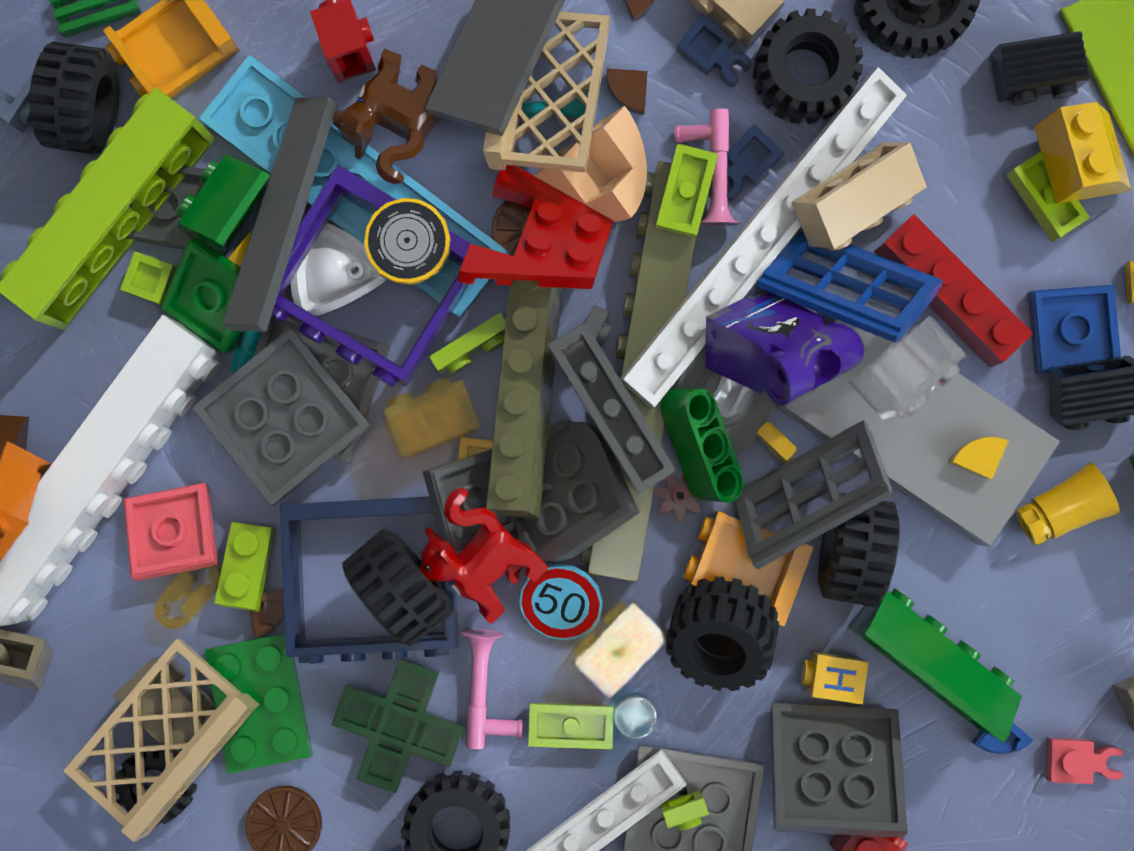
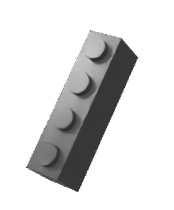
(611, 408)

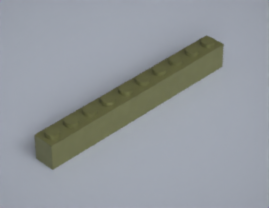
(660, 288)

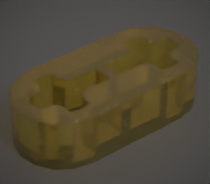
(196, 601)

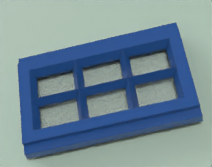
(852, 286)

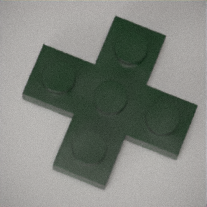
(398, 725)

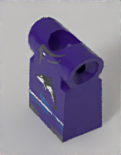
(778, 347)

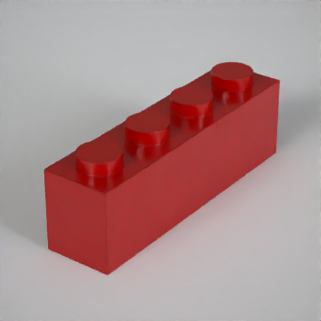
(963, 298)

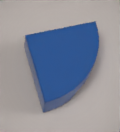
(1015, 742)

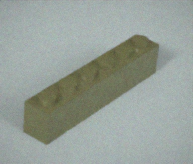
(524, 400)

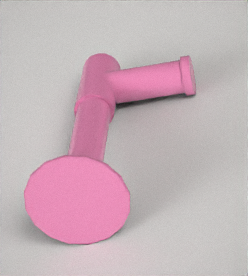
(718, 135)
(477, 724)

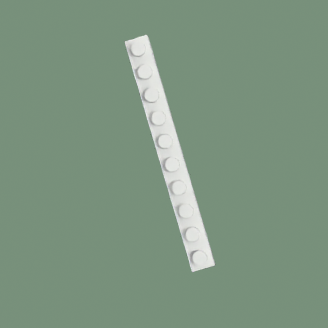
(760, 238)

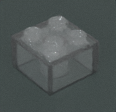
(907, 369)

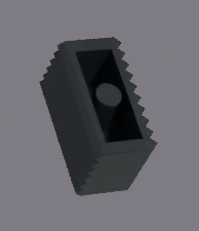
(1040, 67)
(1092, 392)

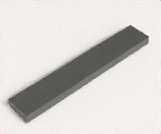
(280, 215)

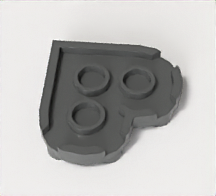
(580, 494)

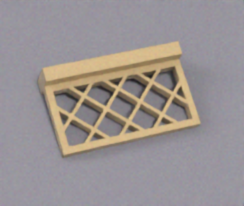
(500, 150)
(179, 771)

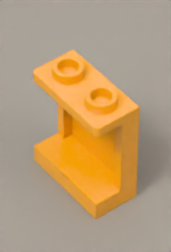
(171, 46)
(727, 556)

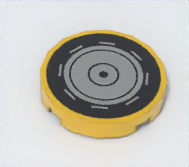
(407, 241)

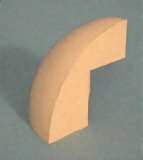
(614, 169)

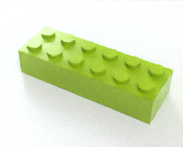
(91, 223)

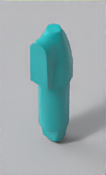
(245, 351)

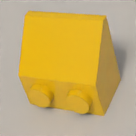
(1082, 153)

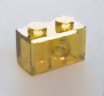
(430, 418)
(618, 648)

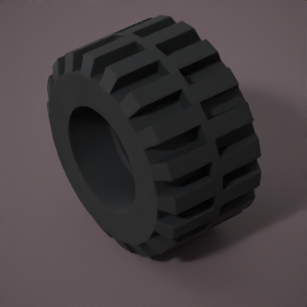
(812, 34)
(74, 97)
(860, 556)
(394, 589)
(722, 634)
(462, 792)

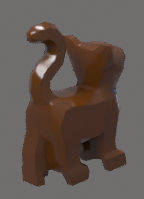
(393, 108)

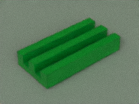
(91, 21)

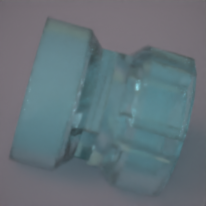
(634, 722)

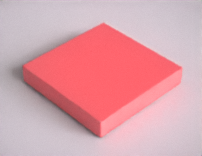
(170, 532)

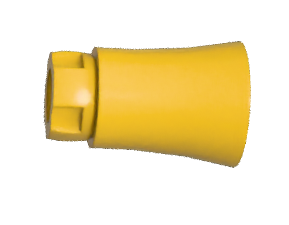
(1068, 506)

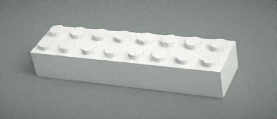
(101, 462)

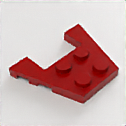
(558, 244)

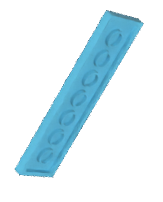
(253, 118)

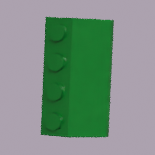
(939, 664)

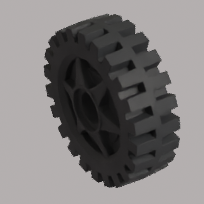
(915, 25)

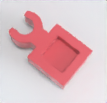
(1075, 761)

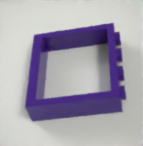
(347, 185)

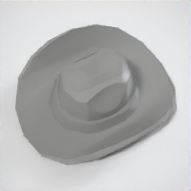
(740, 407)

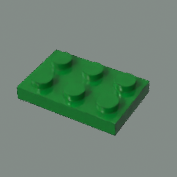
(278, 726)

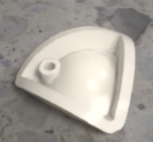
(333, 273)

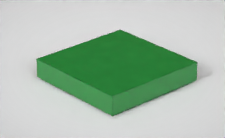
(202, 294)

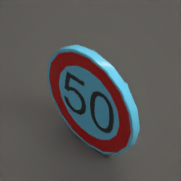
(561, 602)

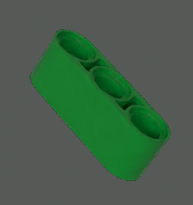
(702, 444)

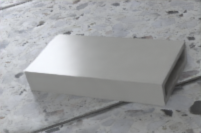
(921, 445)

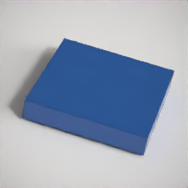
(1073, 326)

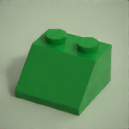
(223, 202)

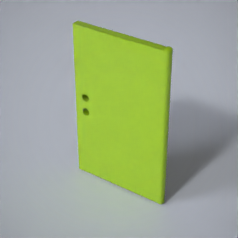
(1109, 52)

